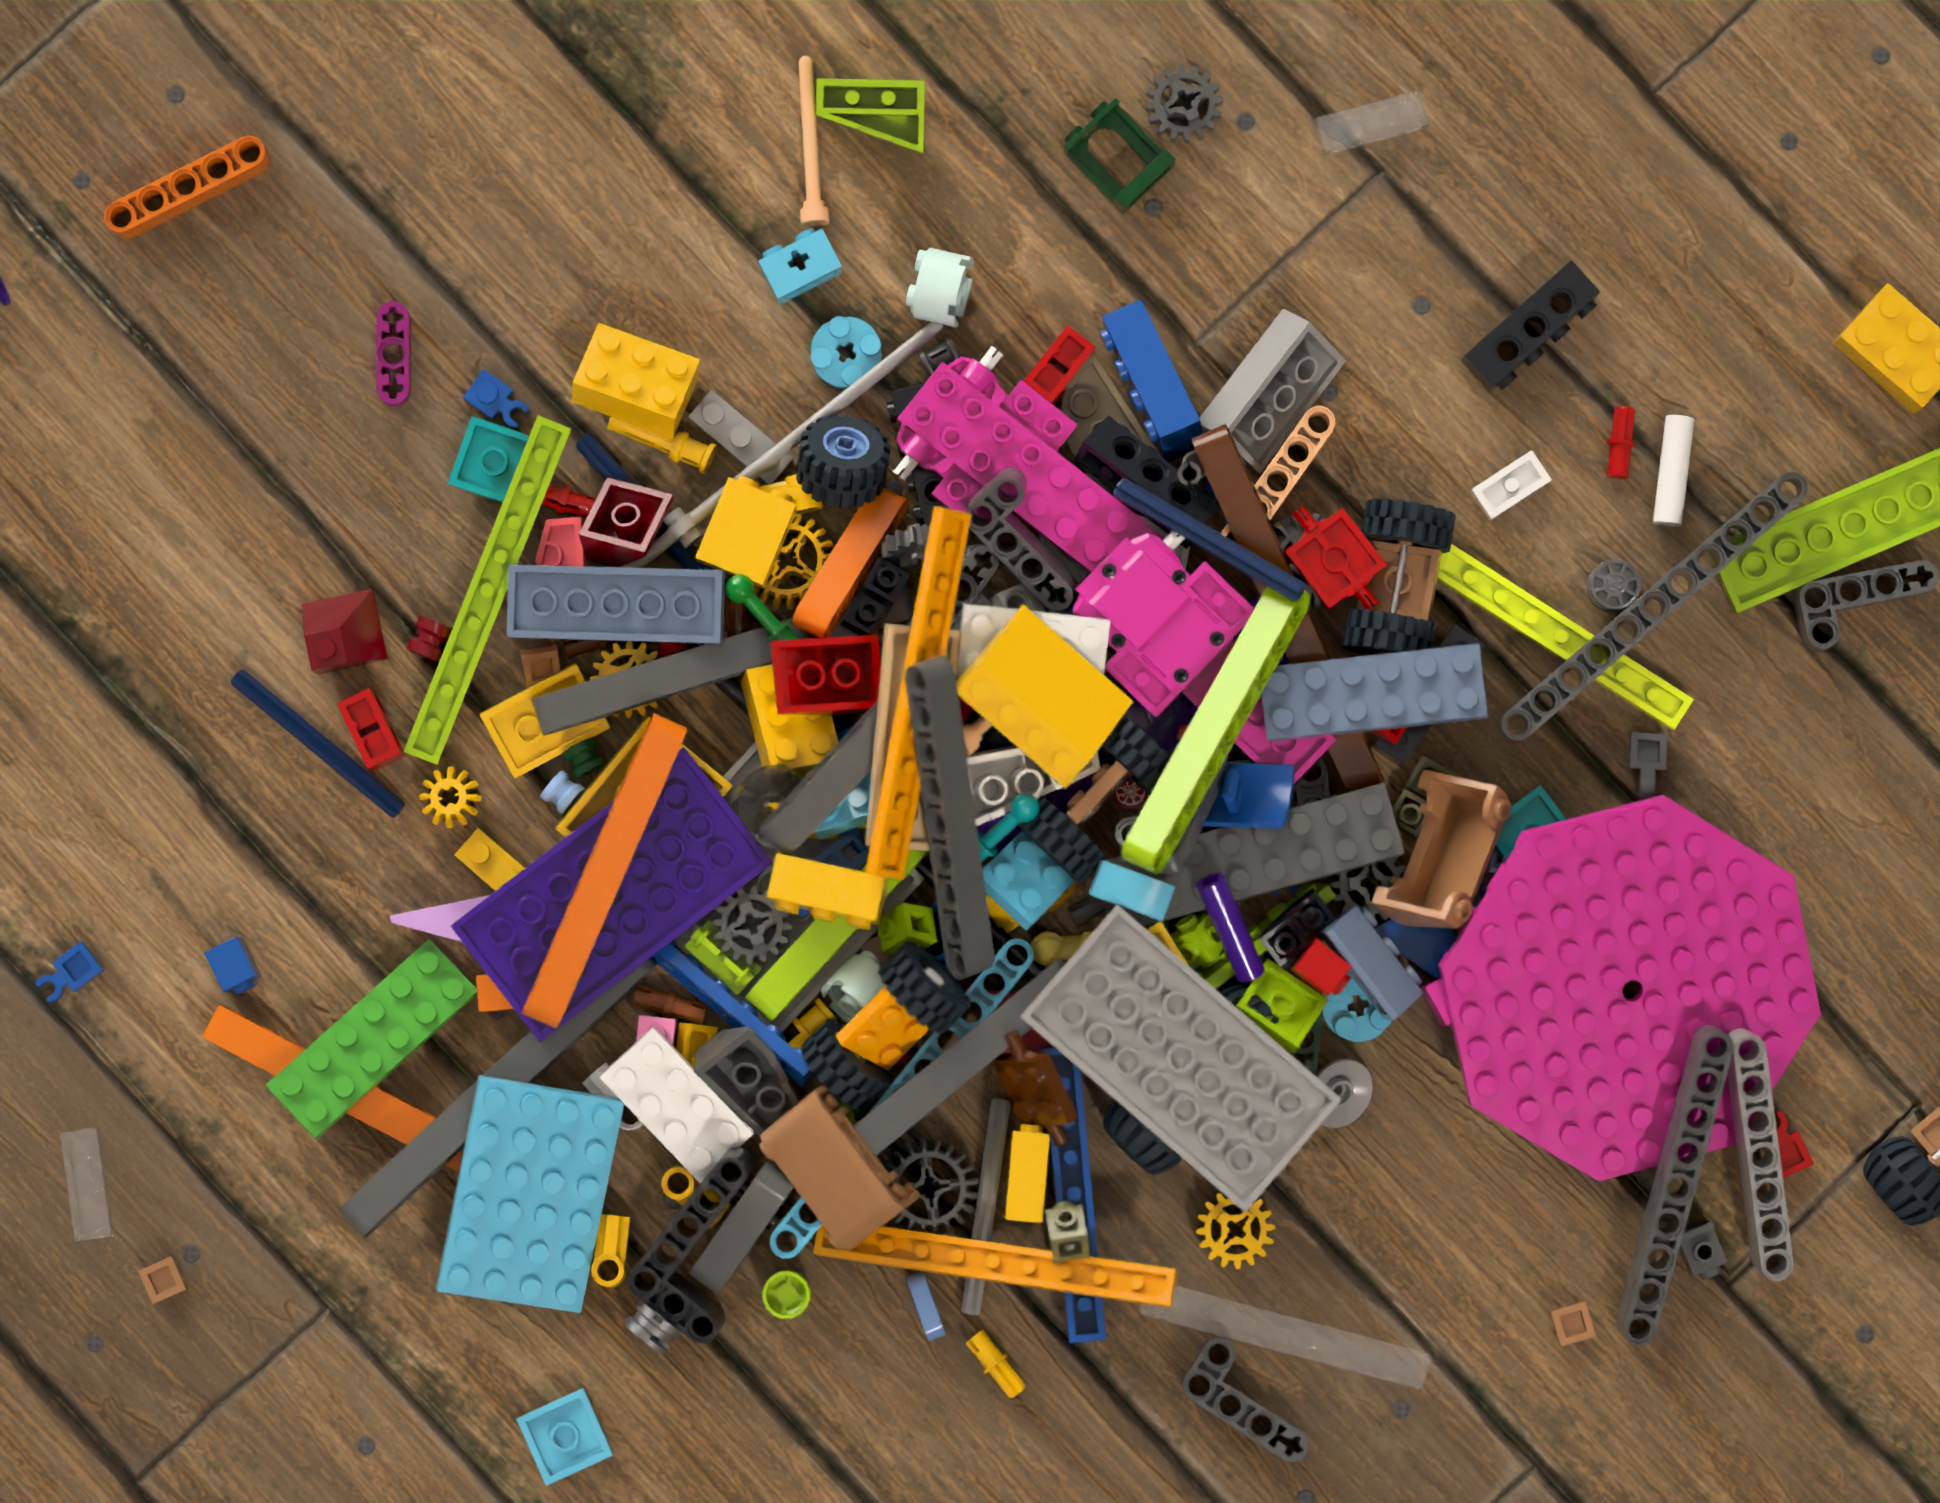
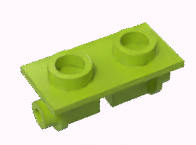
(708, 951)

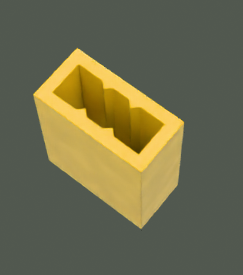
(747, 530)
(1027, 1174)

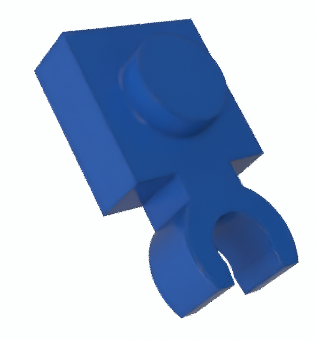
(492, 396)
(74, 970)

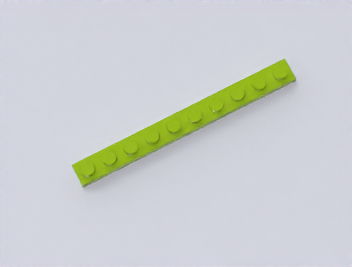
(487, 590)

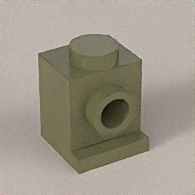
(1066, 1225)

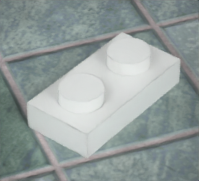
(1510, 485)

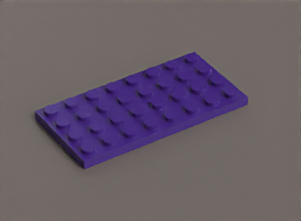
(682, 869)

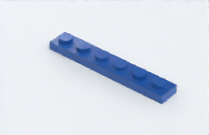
(717, 997)

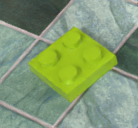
(1289, 1000)

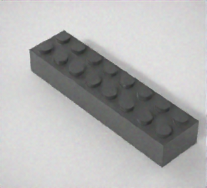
(1312, 845)

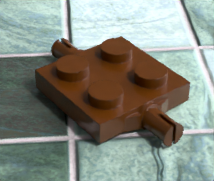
(1035, 1088)

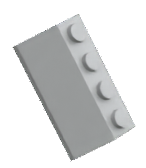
(1273, 388)

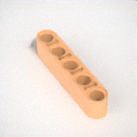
(1289, 469)

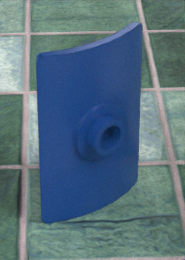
(1253, 796)

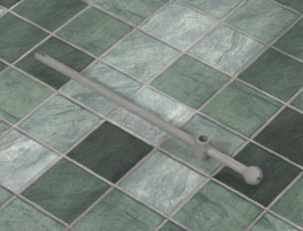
(683, 526)

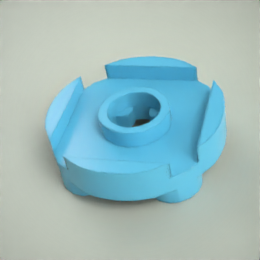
(838, 333)
(1348, 1024)

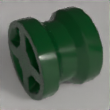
(584, 758)

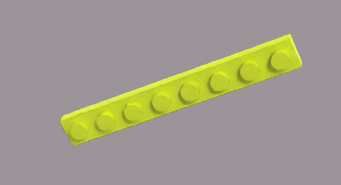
(1560, 635)

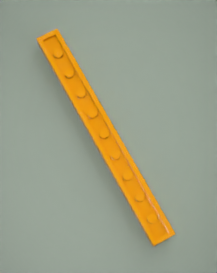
(927, 640)
(1008, 1265)

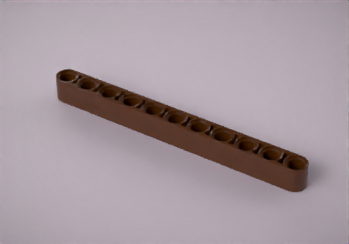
(1255, 533)

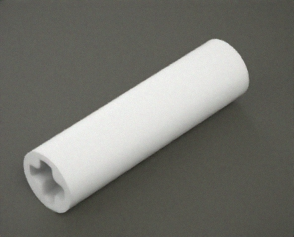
(1673, 470)

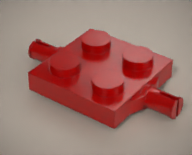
(1335, 558)

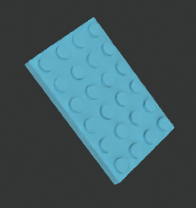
(529, 1194)

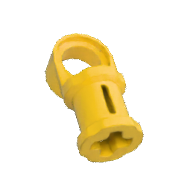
(811, 1022)

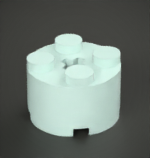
(940, 286)
(853, 985)

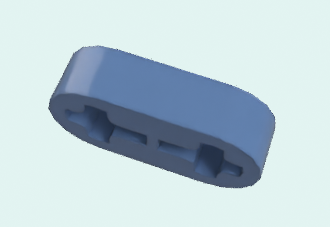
(925, 1305)

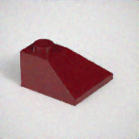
(623, 522)
(343, 632)

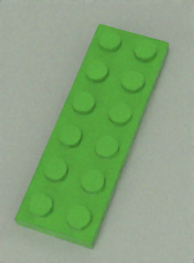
(372, 1039)

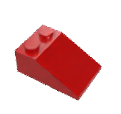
(826, 675)

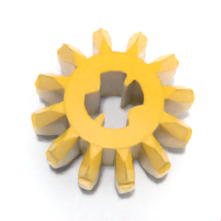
(452, 810)

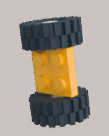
(857, 1055)

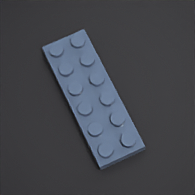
(615, 603)
(1374, 693)

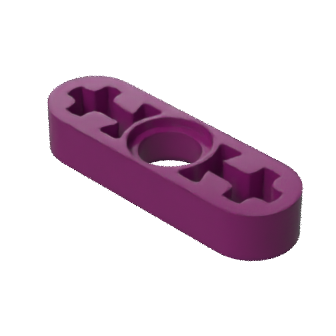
(385, 380)

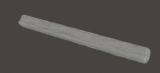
(987, 1195)

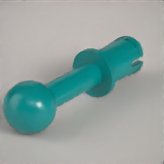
(1023, 809)

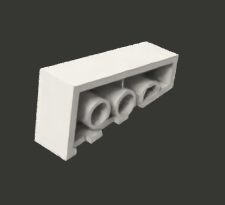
(1005, 773)

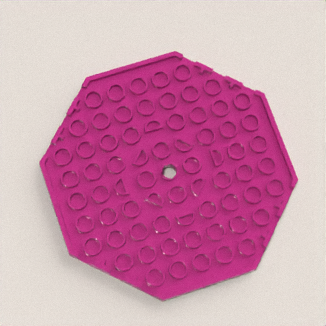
(1578, 917)

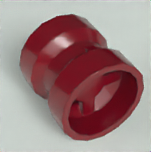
(430, 636)

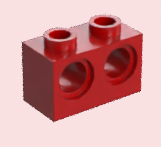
(1060, 365)
(371, 729)
(1322, 969)

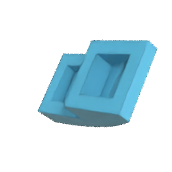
(1131, 890)

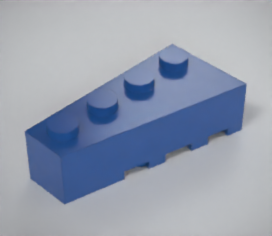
(1153, 380)

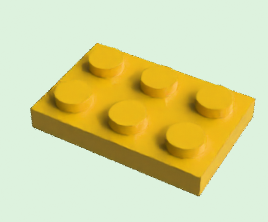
(518, 732)

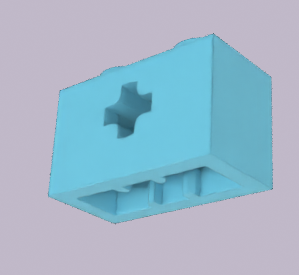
(791, 282)

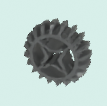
(957, 1183)

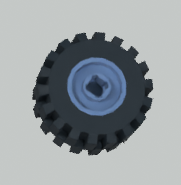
(843, 461)

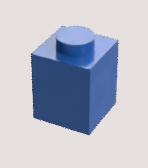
(233, 965)

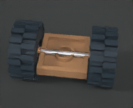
(1411, 544)
(1060, 835)

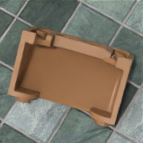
(1449, 854)
(835, 1169)

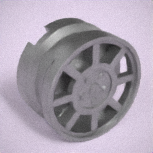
(1613, 585)
(652, 1328)

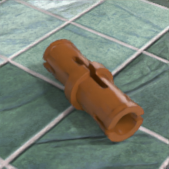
(670, 1004)

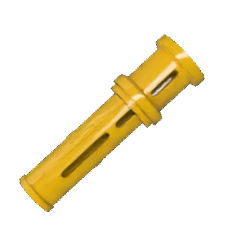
(679, 447)

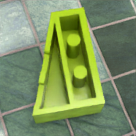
(877, 108)

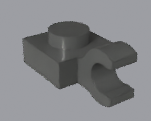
(1647, 756)

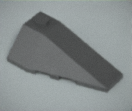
(746, 1076)

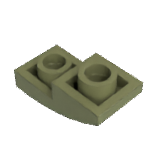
(1407, 804)

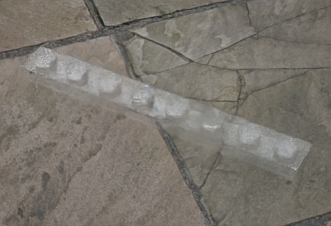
(1294, 1336)

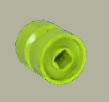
(787, 1294)

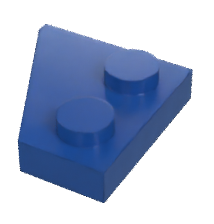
(1419, 944)

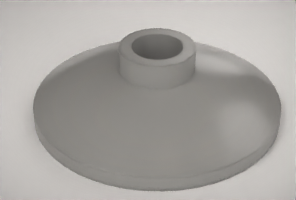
(1352, 1085)

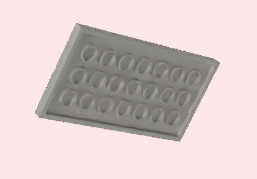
(1181, 1058)

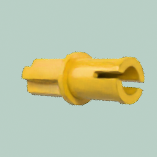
(995, 1364)

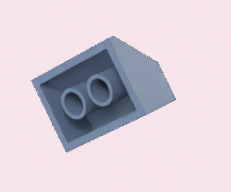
(1373, 962)

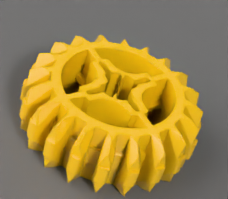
(796, 546)

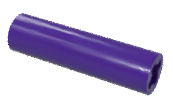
(1230, 927)

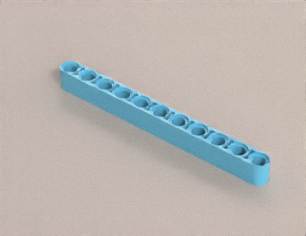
(931, 1051)

